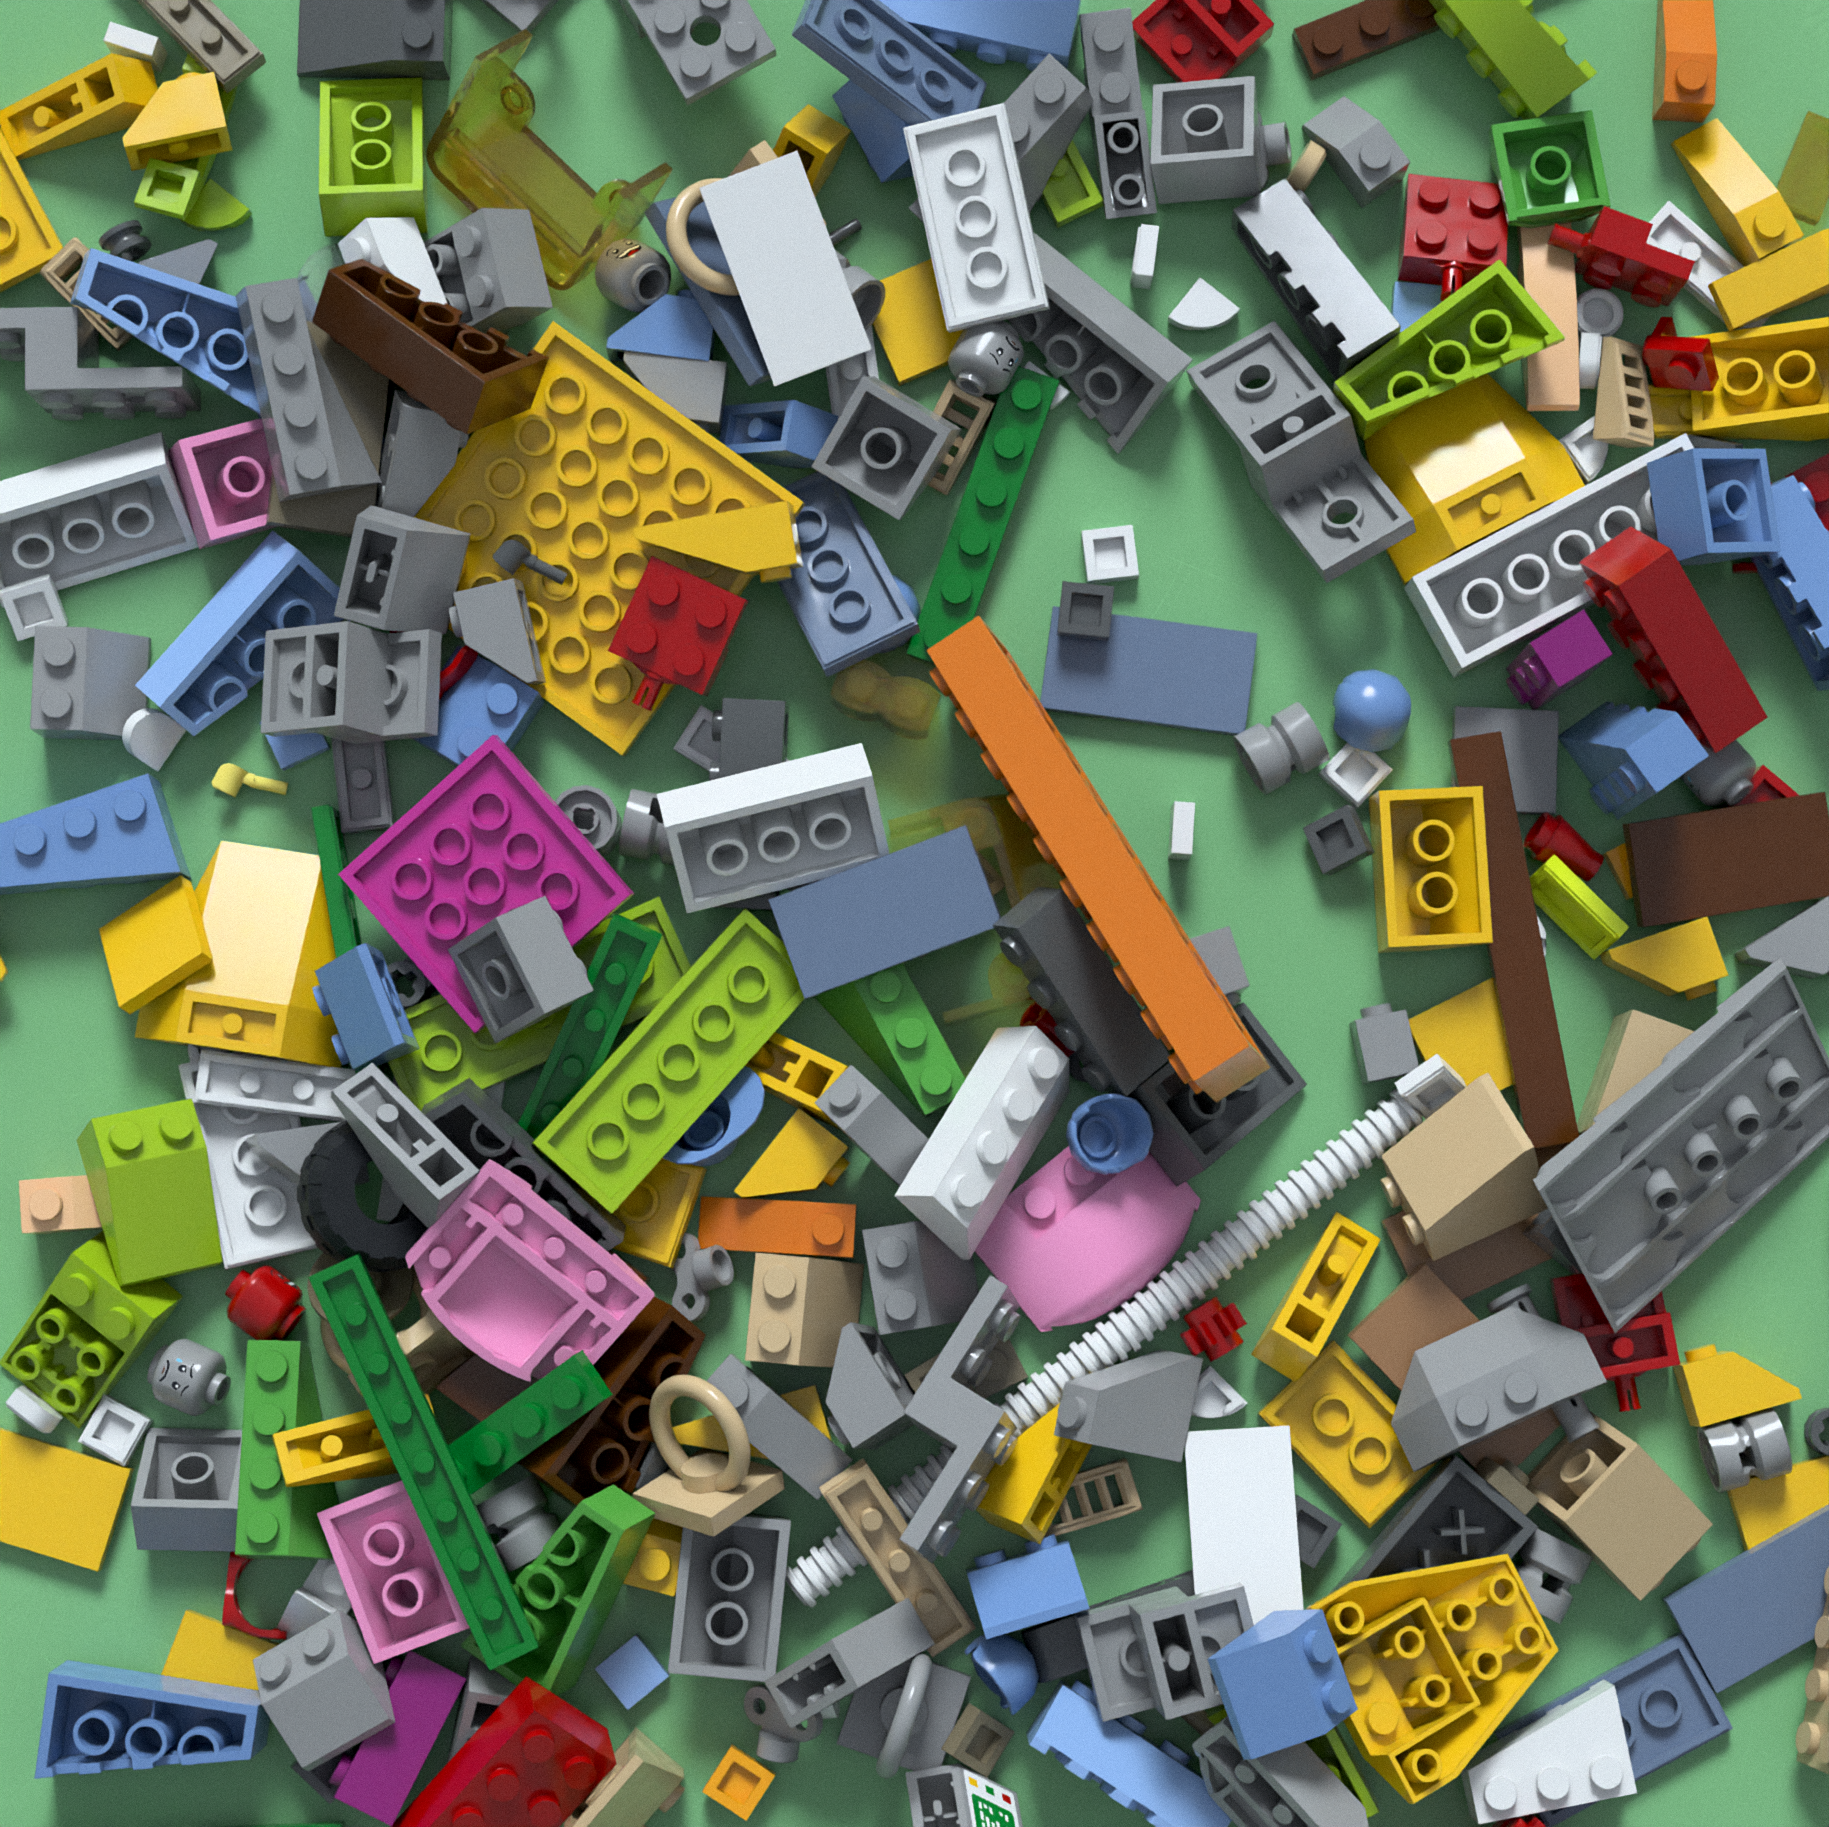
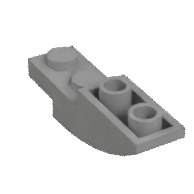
(1117, 114)

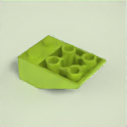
(87, 1332)

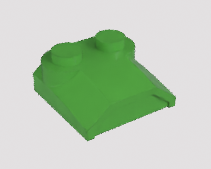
(1549, 169)

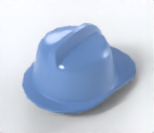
(722, 1123)

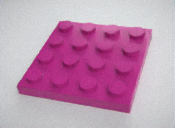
(474, 853)

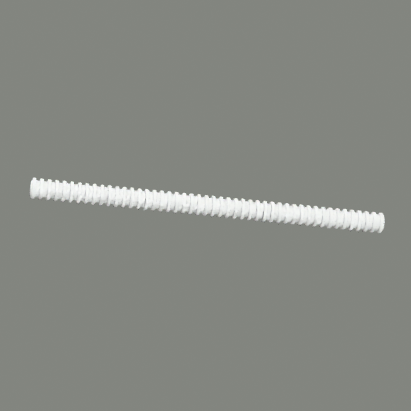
(1144, 1314)

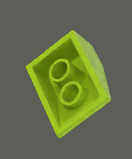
(371, 152)
(152, 1191)

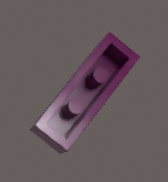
(1557, 661)
(390, 1760)

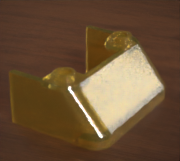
(497, 162)
(1022, 867)

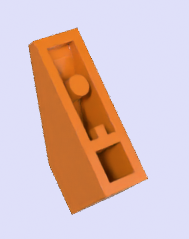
(1684, 61)
(778, 1226)

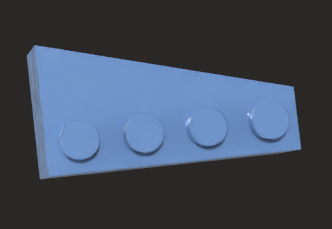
(1800, 576)
(1630, 753)
(93, 841)
(143, 1720)

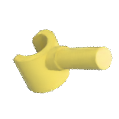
(231, 777)

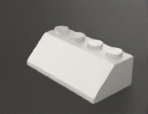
(93, 515)
(773, 827)
(987, 1136)

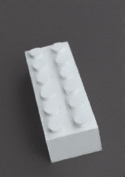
(1532, 569)

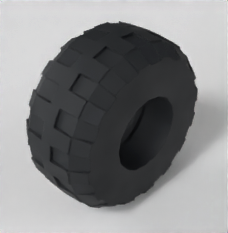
(332, 1212)

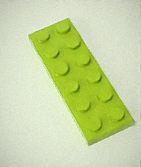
(455, 1053)
(674, 1063)

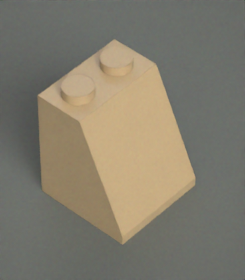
(1629, 1054)
(1463, 1172)
(801, 1308)
(1618, 1507)

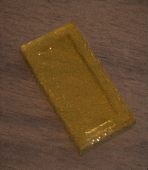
(1806, 170)

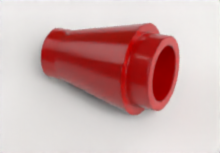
(1556, 836)

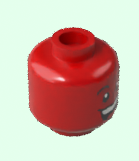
(264, 1304)

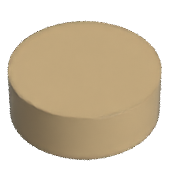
(1306, 166)

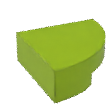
(216, 210)

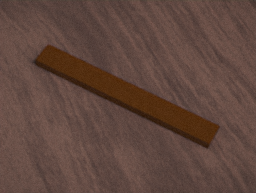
(1517, 951)

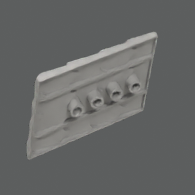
(1692, 1145)

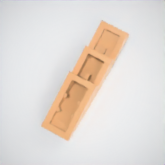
(1550, 280)

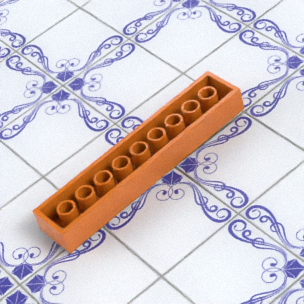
(1097, 861)

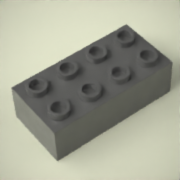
(1445, 1523)

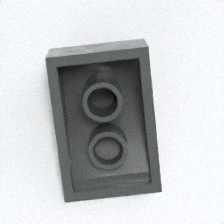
(375, 39)
(1196, 1130)

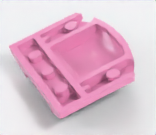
(1085, 1239)
(522, 1278)

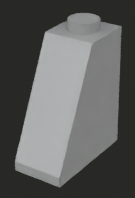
(873, 1124)
(1133, 1405)
(849, 1662)

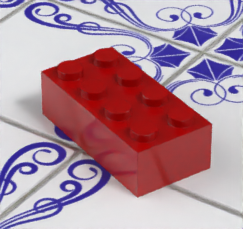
(1671, 637)
(519, 1768)

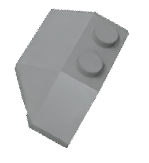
(1489, 1382)
(1274, 1789)

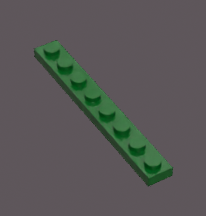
(424, 1461)

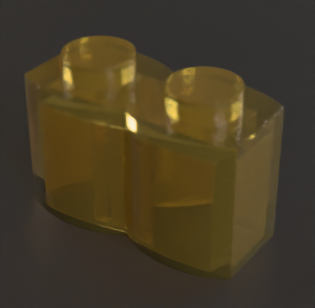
(898, 702)

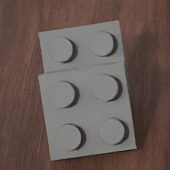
(351, 682)
(1158, 1648)

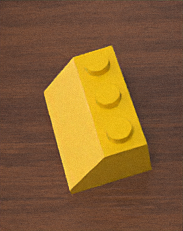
(1430, 869)

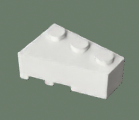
(1555, 1762)

